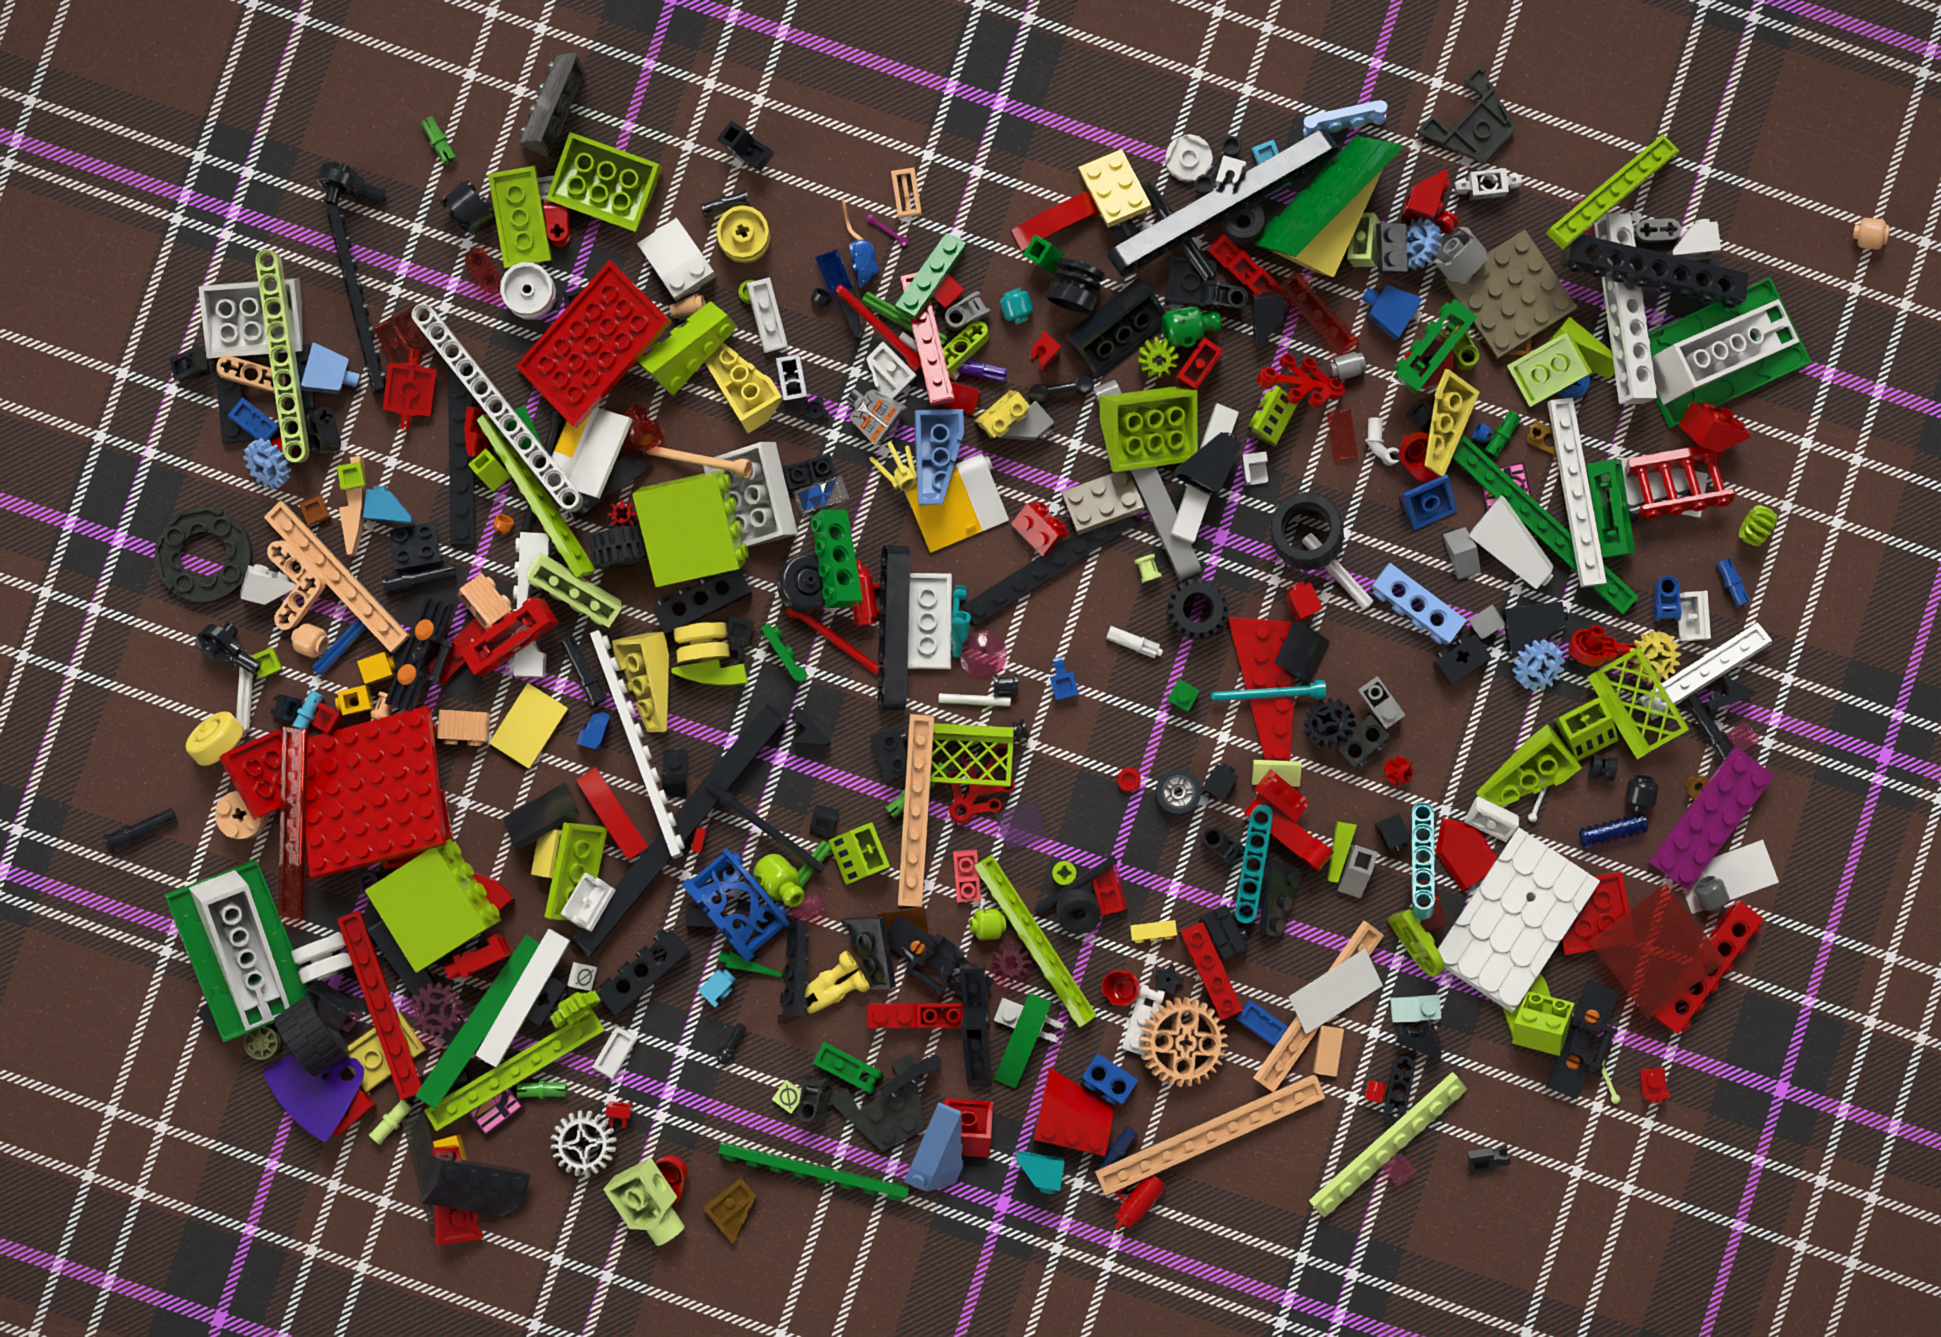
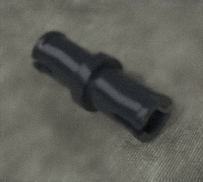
(724, 203)

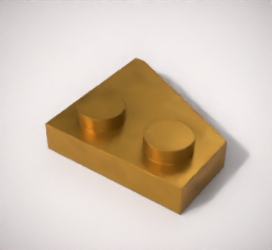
(731, 1207)

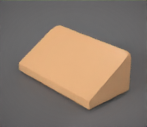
(1328, 1050)

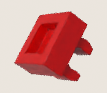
(619, 1110)

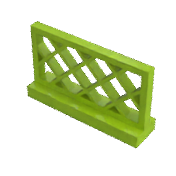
(1623, 717)
(973, 734)

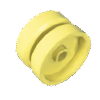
(741, 220)
(701, 639)

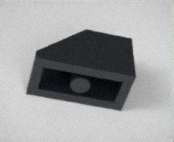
(1267, 314)

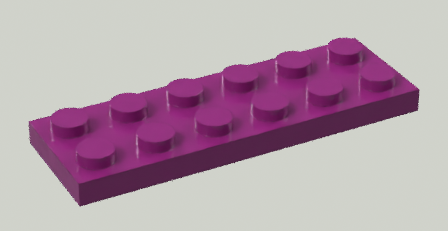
(1711, 818)

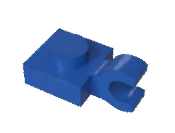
(1063, 683)

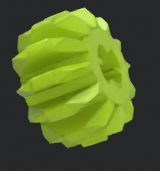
(1149, 354)
(1757, 525)

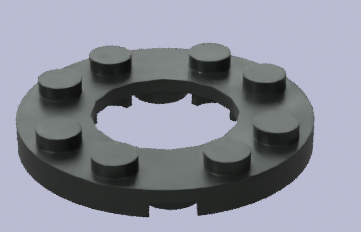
(171, 542)

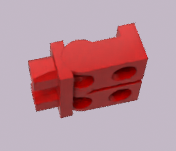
(469, 962)

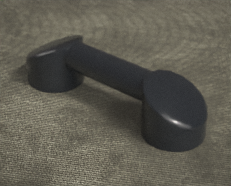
(1231, 148)
(1083, 385)

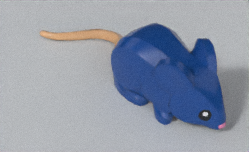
(862, 254)

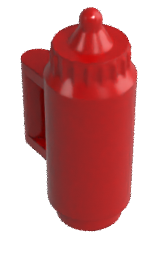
(865, 611)
(1138, 1201)

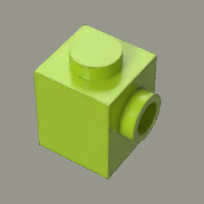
(489, 470)

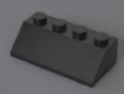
(1117, 328)
(474, 1186)

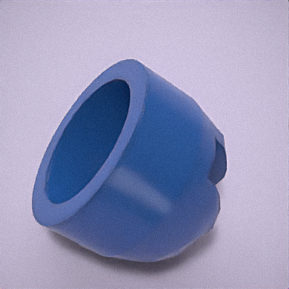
(1480, 433)

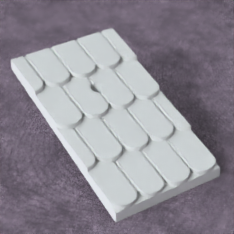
(1503, 937)

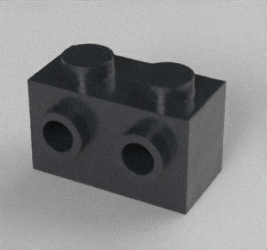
(891, 752)

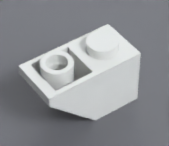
(265, 585)

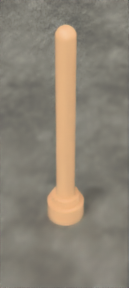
(740, 467)

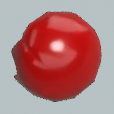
(1121, 987)

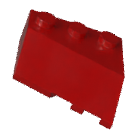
(1073, 1116)

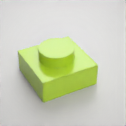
(351, 476)
(270, 662)

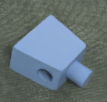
(327, 371)

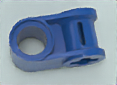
(1666, 601)

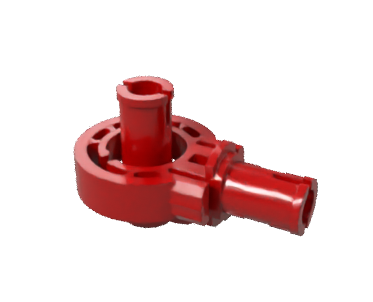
(1596, 647)

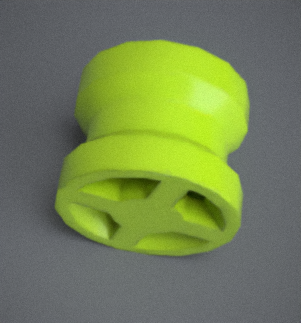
(1061, 873)

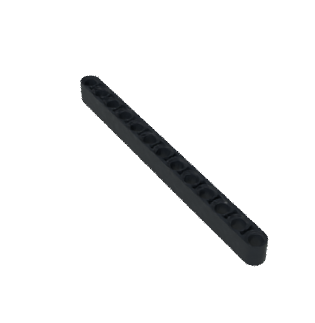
(687, 820)

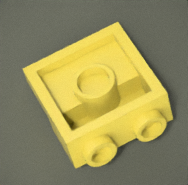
(1002, 414)

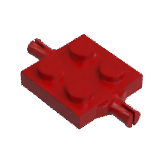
(409, 389)

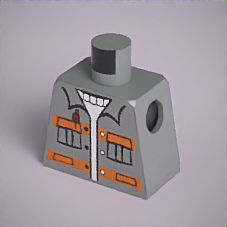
(874, 414)

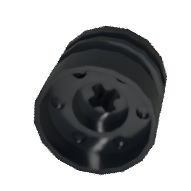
(1074, 289)

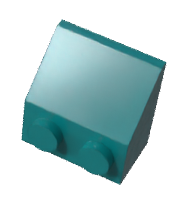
(1042, 1169)

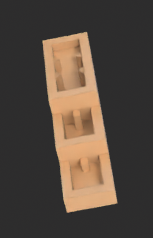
(352, 515)

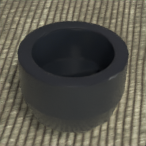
(820, 297)

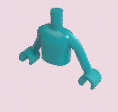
(960, 621)

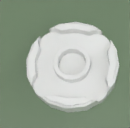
(1188, 158)

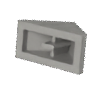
(1462, 553)

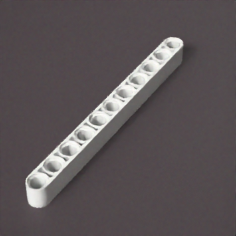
(492, 397)

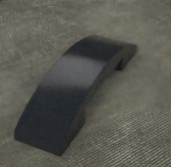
(623, 472)

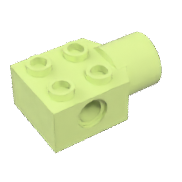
(645, 1201)

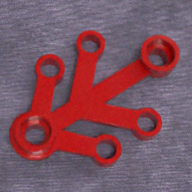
(1331, 387)
(976, 790)

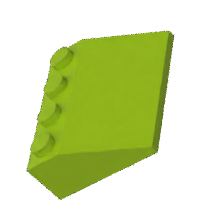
(604, 182)
(1149, 427)

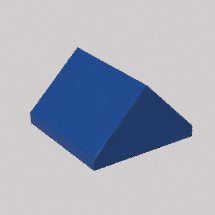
(1429, 502)

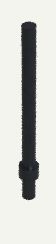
(557, 419)
(728, 799)

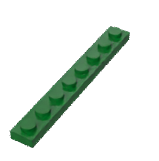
(803, 1169)

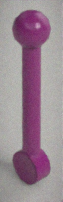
(903, 241)

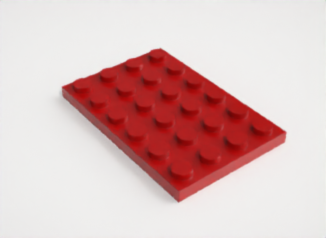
(593, 344)

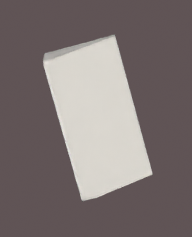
(1492, 819)

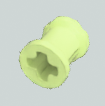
(1148, 568)

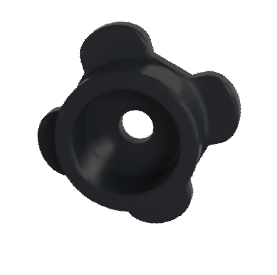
(821, 411)

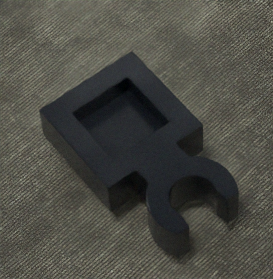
(740, 633)

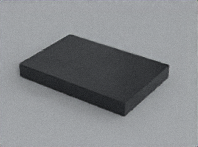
(541, 816)

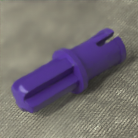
(983, 371)

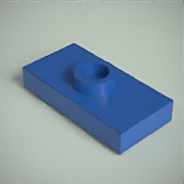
(253, 420)
(1261, 1022)

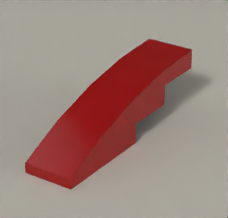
(1242, 267)
(612, 813)

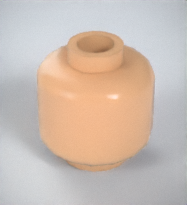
(1871, 233)
(310, 640)

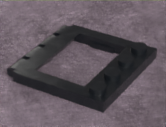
(230, 394)

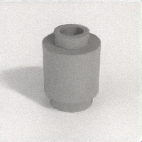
(1348, 366)

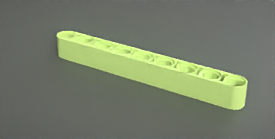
(275, 345)

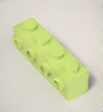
(577, 592)

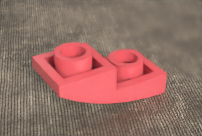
(966, 876)

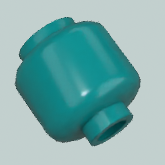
(1016, 305)

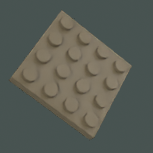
(1513, 295)

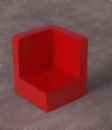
(327, 718)

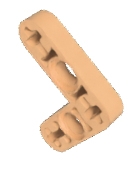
(302, 580)

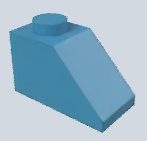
(385, 507)

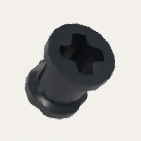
(1005, 684)

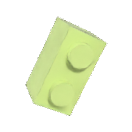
(1363, 245)

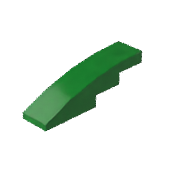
(1022, 1040)

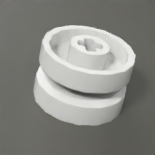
(516, 284)
(322, 960)

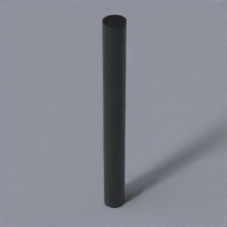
(1078, 883)

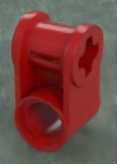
(557, 219)

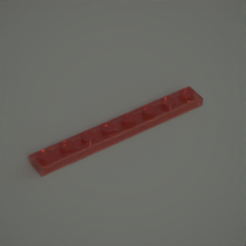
(293, 822)

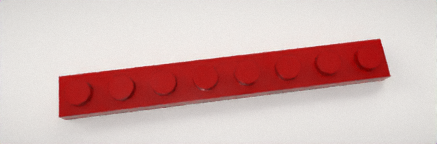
(380, 1004)

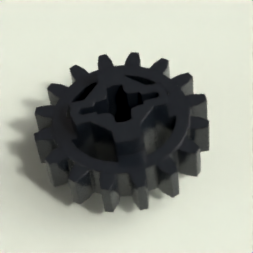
(1329, 723)

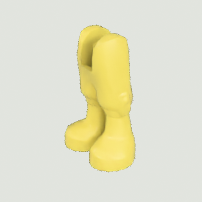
(825, 987)

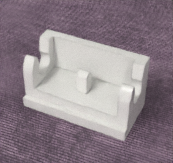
(1230, 170)
(1695, 616)
(588, 902)

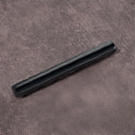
(1189, 247)

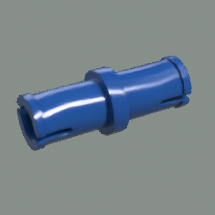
(1733, 582)

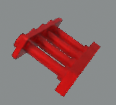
(1684, 459)

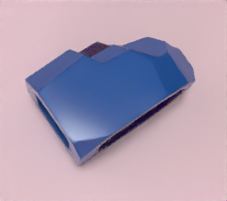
(594, 731)

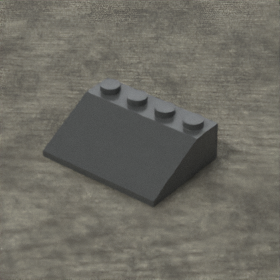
(553, 104)

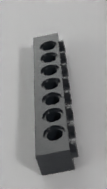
(1732, 282)

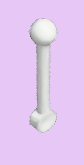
(1532, 816)

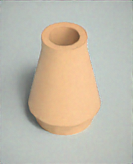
(687, 306)

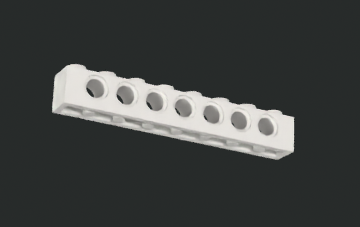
(1627, 321)

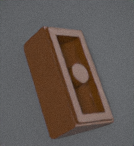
(914, 915)

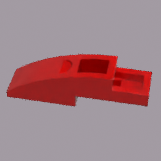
(914, 1015)

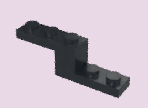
(975, 1024)

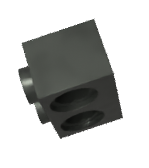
(1360, 740)

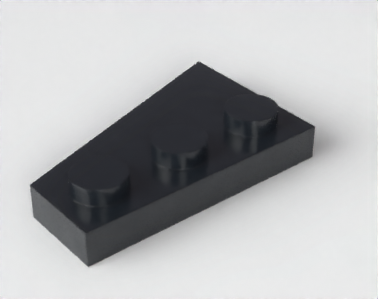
(1280, 895)

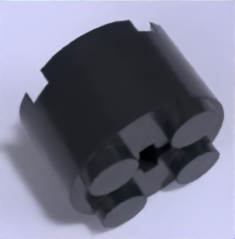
(468, 208)

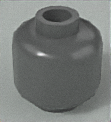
(1711, 894)

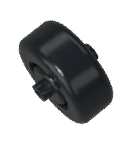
(801, 585)

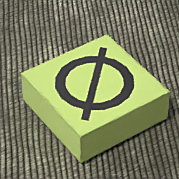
(787, 1096)

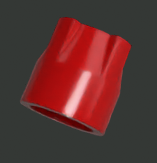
(1375, 1091)

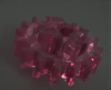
(443, 1017)

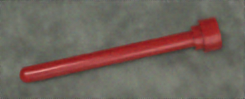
(912, 357)
(835, 639)

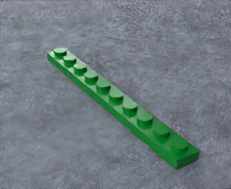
(1536, 519)

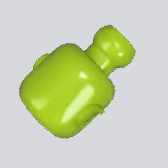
(779, 880)

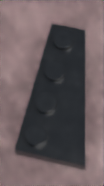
(794, 973)

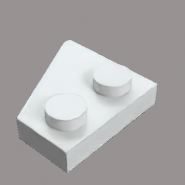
(889, 371)

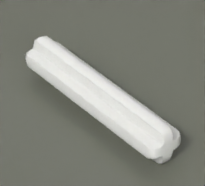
(244, 698)

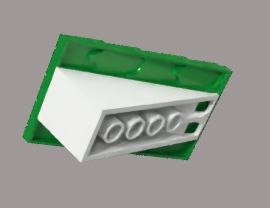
(1724, 352)
(237, 948)

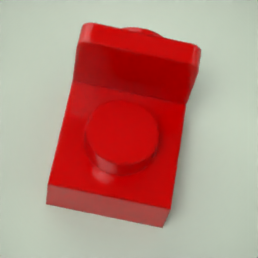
(1653, 1085)

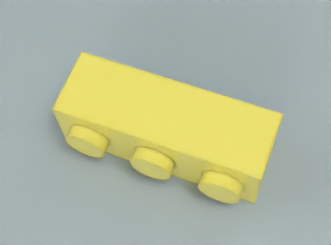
(1153, 931)

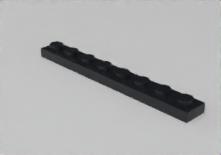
(354, 289)
(460, 473)
(1042, 569)

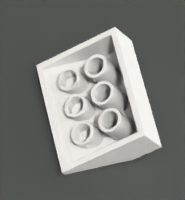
(236, 320)
(761, 498)

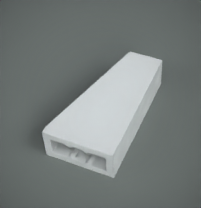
(1510, 542)

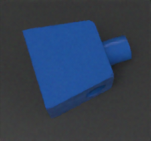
(1391, 309)

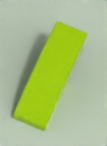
(712, 673)

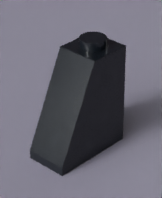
(1210, 464)
(1532, 623)

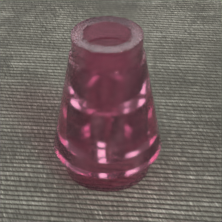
(810, 906)

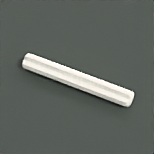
(1341, 575)

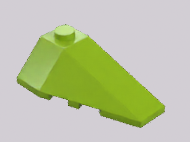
(1535, 765)

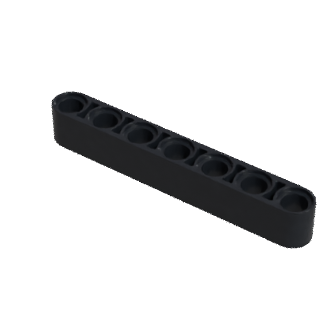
(893, 628)
(413, 980)

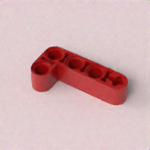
(1292, 836)

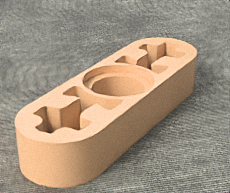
(231, 375)

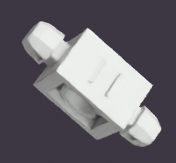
(1497, 175)

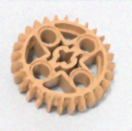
(1187, 1050)

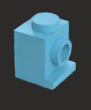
(717, 986)

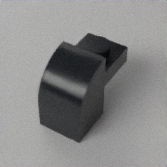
(745, 147)

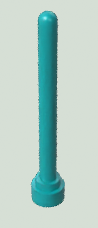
(1315, 690)

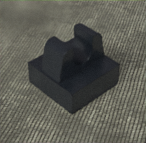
(286, 707)

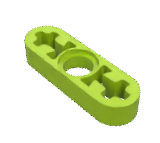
(964, 338)

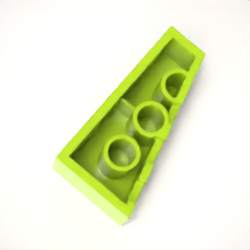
(687, 347)

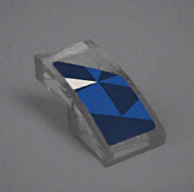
(821, 495)

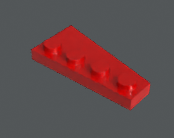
(454, 1224)

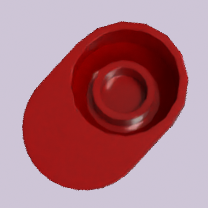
(675, 1173)

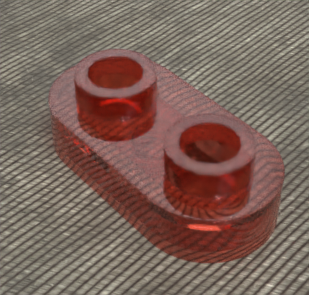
(484, 270)

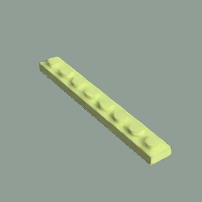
(1388, 1145)

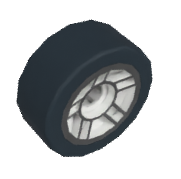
(1165, 791)

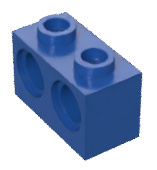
(1112, 1074)

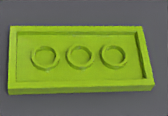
(520, 216)
(577, 854)

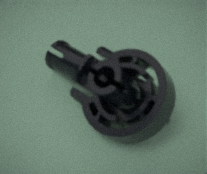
(342, 179)
(224, 647)

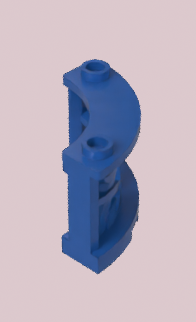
(739, 936)

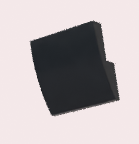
(1301, 651)

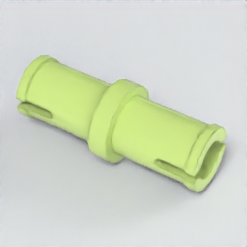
(391, 1121)

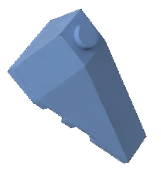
(936, 448)
(939, 1153)

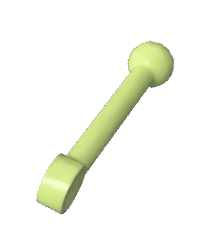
(1615, 1098)

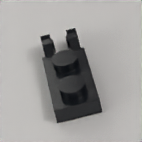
(911, 1075)

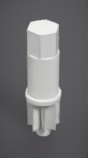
(1134, 642)

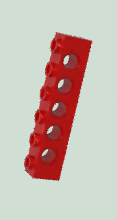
(1722, 933)

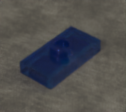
(833, 271)

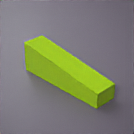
(1341, 843)

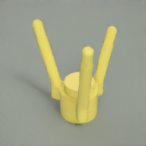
(904, 477)

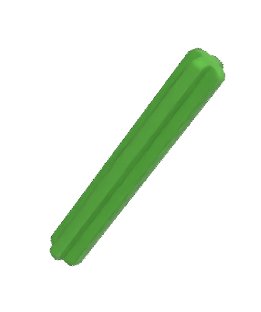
(891, 313)

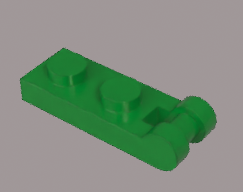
(785, 653)
(847, 1067)

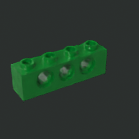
(843, 568)

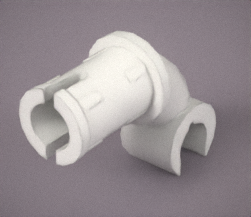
(1376, 442)

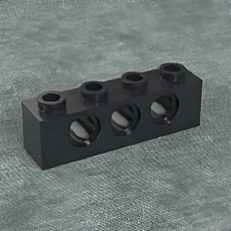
(665, 607)
(619, 1001)

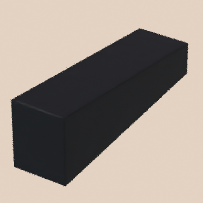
(697, 917)

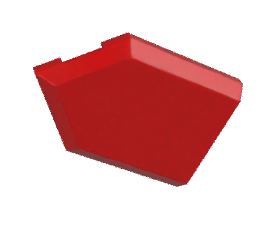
(1464, 852)

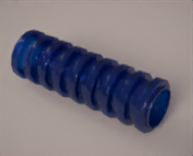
(1613, 830)

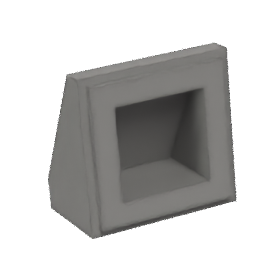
(1487, 622)

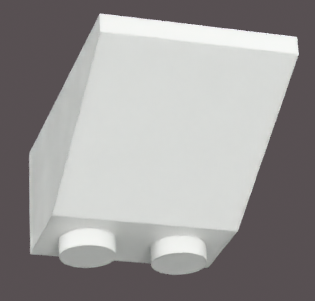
(676, 260)

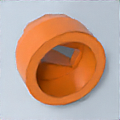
(503, 523)

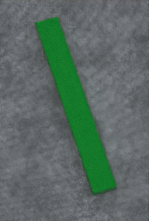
(476, 1026)

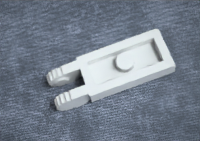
(1009, 1013)

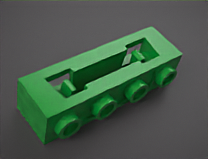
(1458, 315)
(1610, 474)

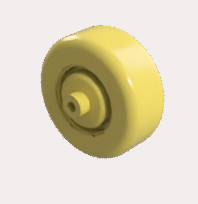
(213, 738)

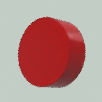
(1128, 779)

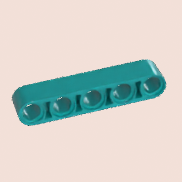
(1423, 871)
(1249, 874)

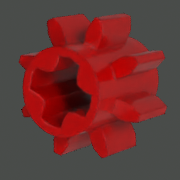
(616, 516)
(1398, 771)

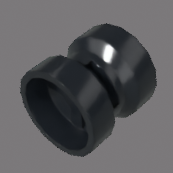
(1603, 767)

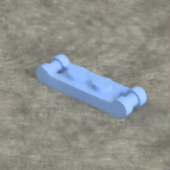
(1346, 117)

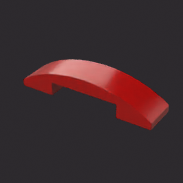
(1056, 219)

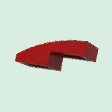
(474, 438)

